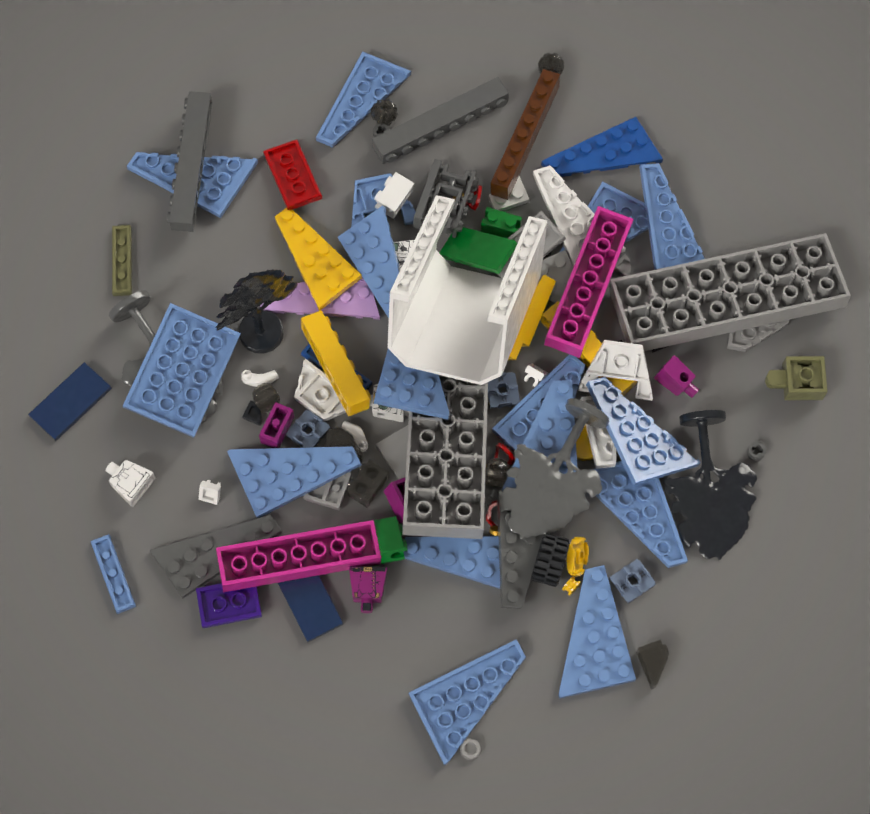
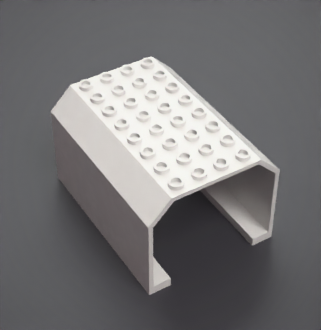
(456, 317)

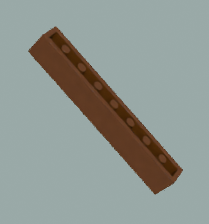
(525, 134)

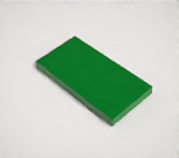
(479, 250)

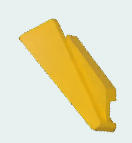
(533, 315)

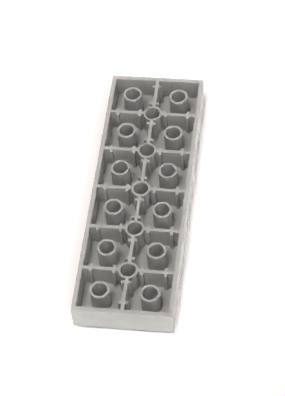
(729, 293)
(448, 466)

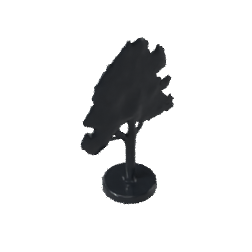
(260, 329)
(717, 510)

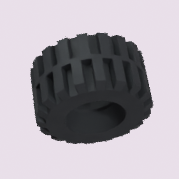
(550, 559)

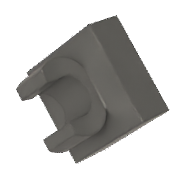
(490, 494)

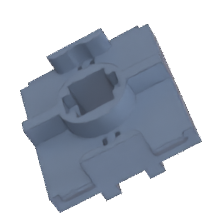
(511, 395)
(307, 420)
(633, 591)

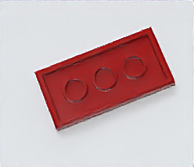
(292, 175)

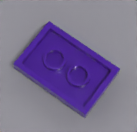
(227, 607)

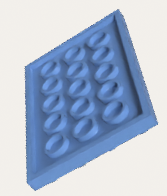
(181, 370)

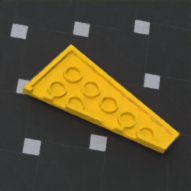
(318, 262)

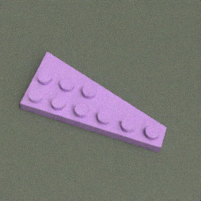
(355, 302)

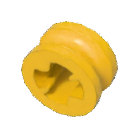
(571, 585)

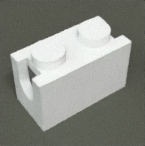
(394, 194)

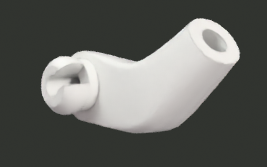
(256, 379)
(357, 434)

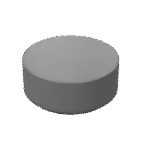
(470, 749)

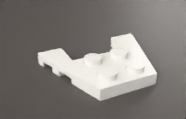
(621, 362)

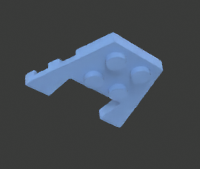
(364, 202)

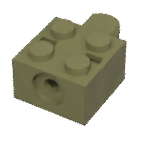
(800, 378)

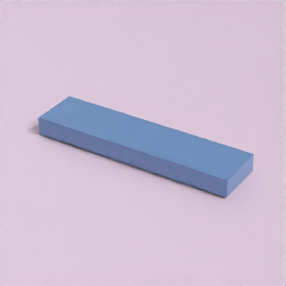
(113, 574)

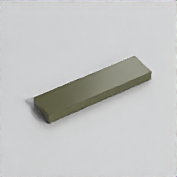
(121, 260)

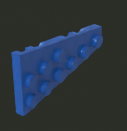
(609, 150)

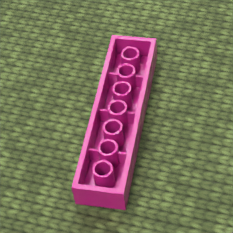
(588, 282)
(298, 556)

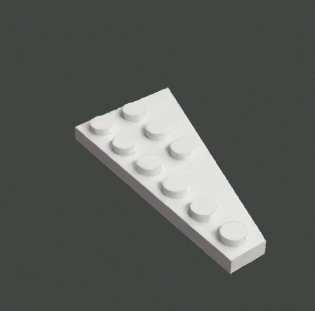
(565, 209)

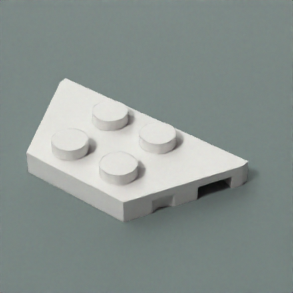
(317, 393)

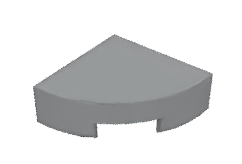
(623, 266)

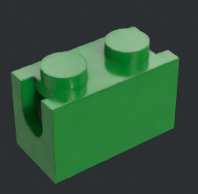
(500, 223)
(390, 539)

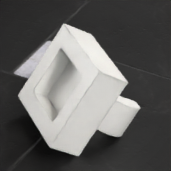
(535, 372)
(209, 492)

